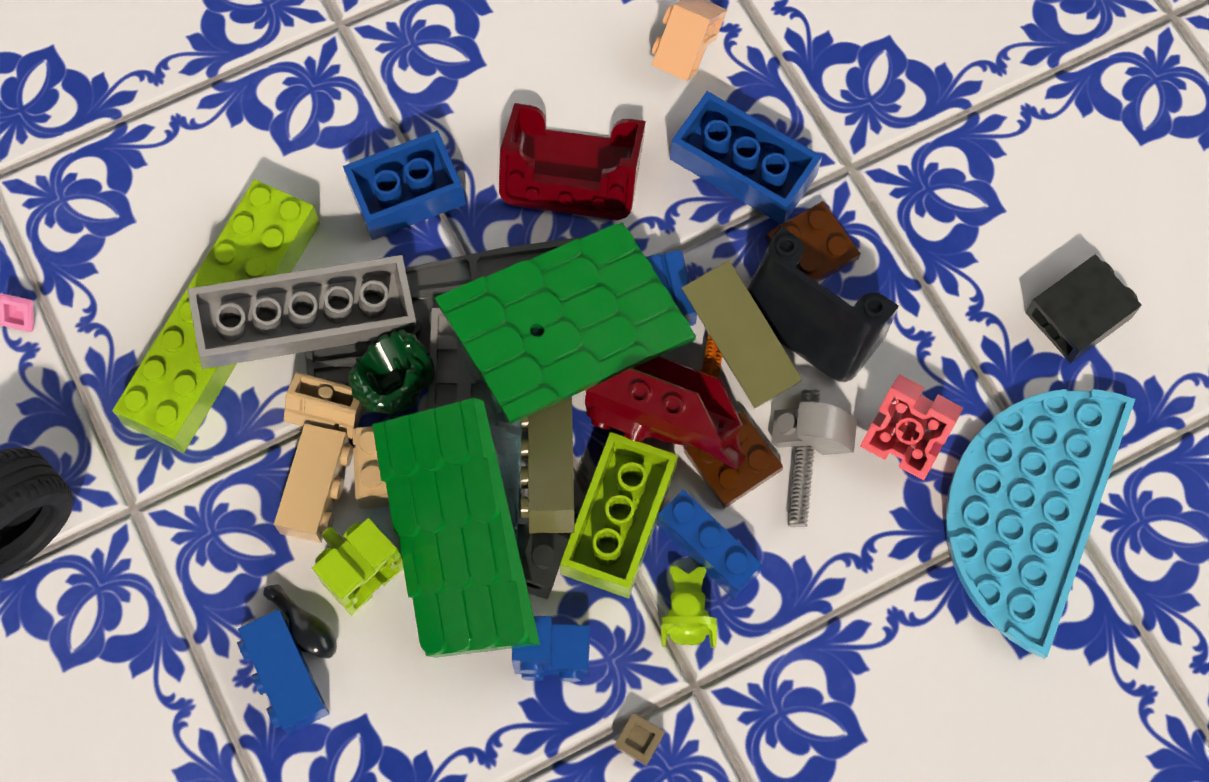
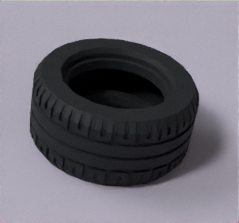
(32, 506)

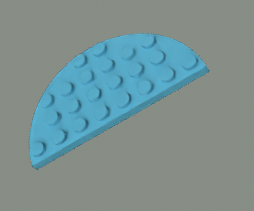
(1028, 506)

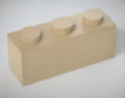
(313, 483)

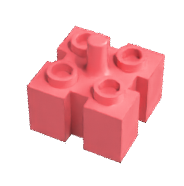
(911, 427)

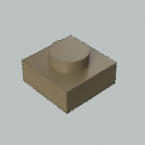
(639, 739)

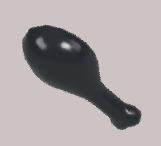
(306, 629)

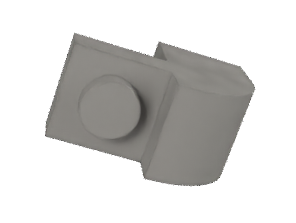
(815, 425)

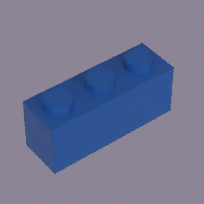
(708, 544)
(281, 672)

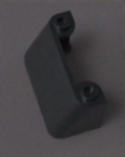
(812, 318)

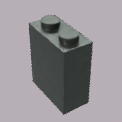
(1083, 308)

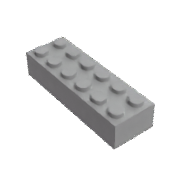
(301, 311)

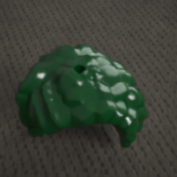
(392, 374)

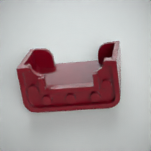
(569, 169)

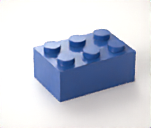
(404, 185)

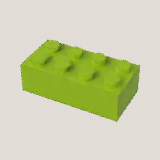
(619, 515)

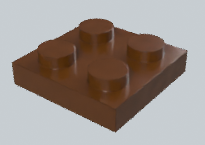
(824, 242)
(733, 484)

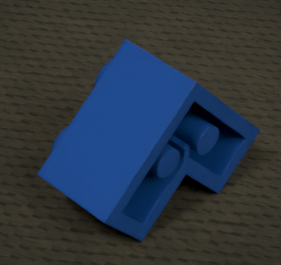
(561, 652)

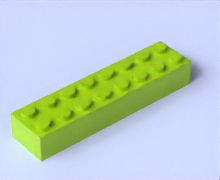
(170, 388)

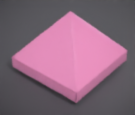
(16, 312)

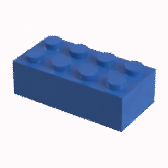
(745, 157)

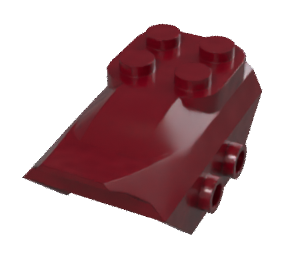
(669, 405)

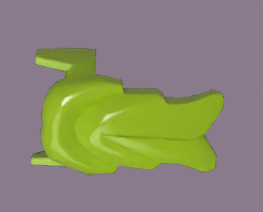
(688, 619)

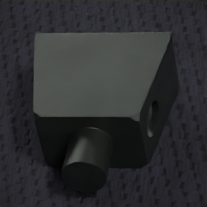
(542, 561)

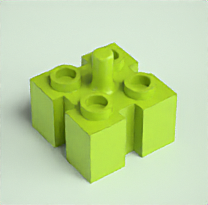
(358, 565)

